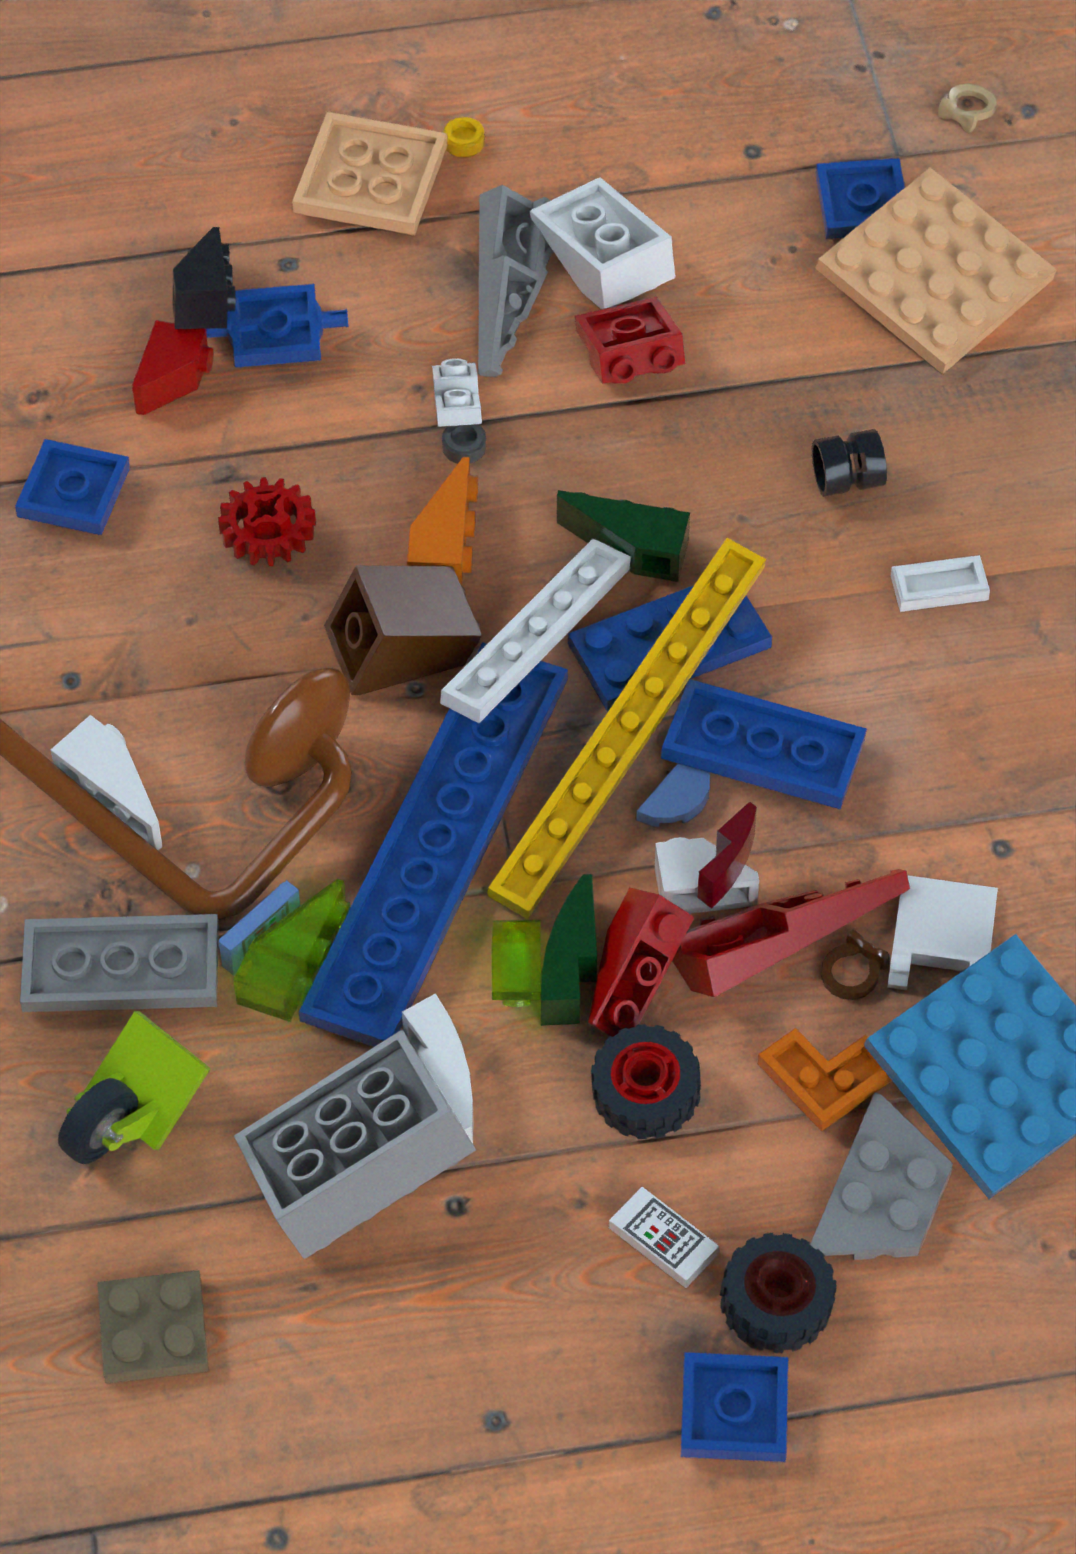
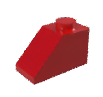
(170, 366)

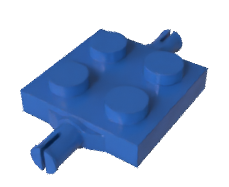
(277, 325)

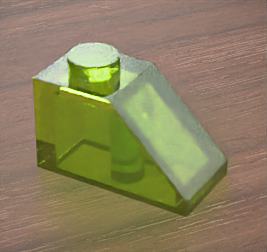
(516, 961)

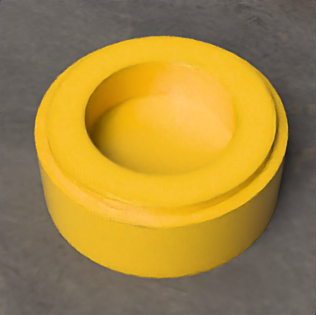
(464, 137)

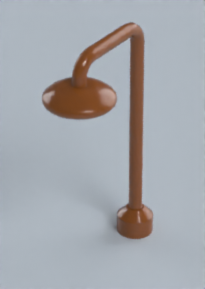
(285, 744)

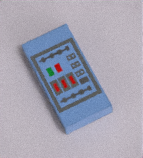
(268, 912)

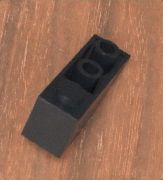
(204, 285)

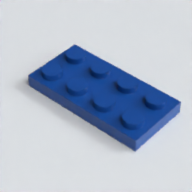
(617, 645)
(764, 743)

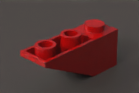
(636, 958)

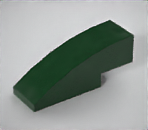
(569, 956)

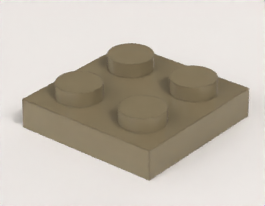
(152, 1327)

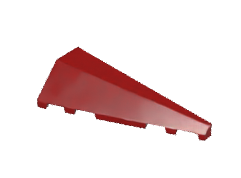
(745, 943)

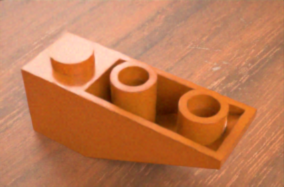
(445, 522)

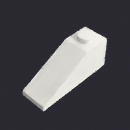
(102, 765)

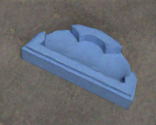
(677, 797)

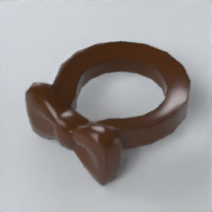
(854, 944)

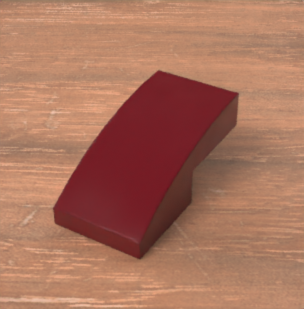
(732, 852)

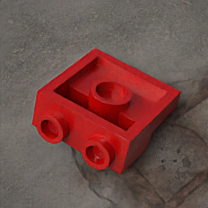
(631, 340)

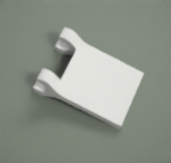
(941, 927)

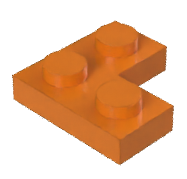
(819, 1086)

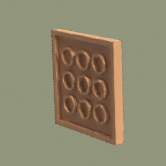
(936, 270)

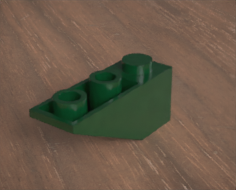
(648, 534)

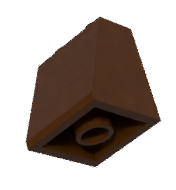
(400, 625)

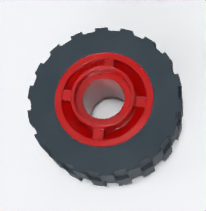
(652, 1108)

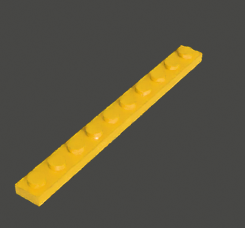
(625, 729)

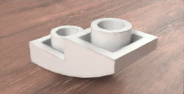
(456, 393)

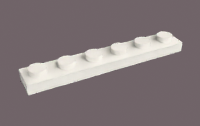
(535, 631)

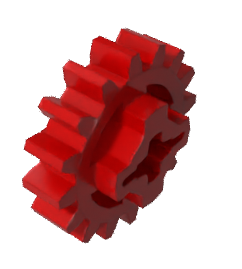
(267, 521)

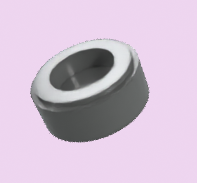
(464, 442)

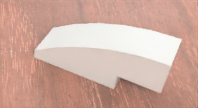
(442, 1053)

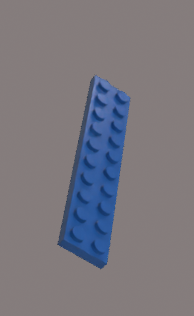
(428, 863)

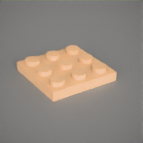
(370, 173)

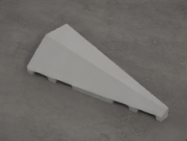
(510, 271)

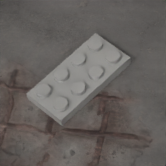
(120, 963)

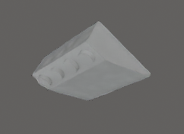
(353, 1144)

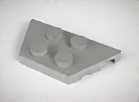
(884, 1189)

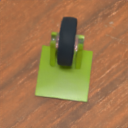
(133, 1093)

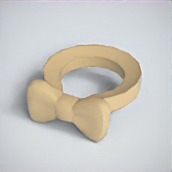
(967, 119)

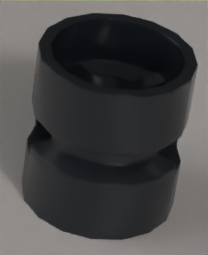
(834, 467)

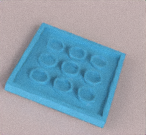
(989, 1064)

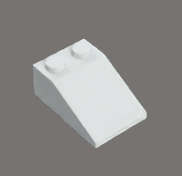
(606, 243)

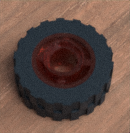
(772, 1320)

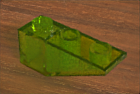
(285, 956)

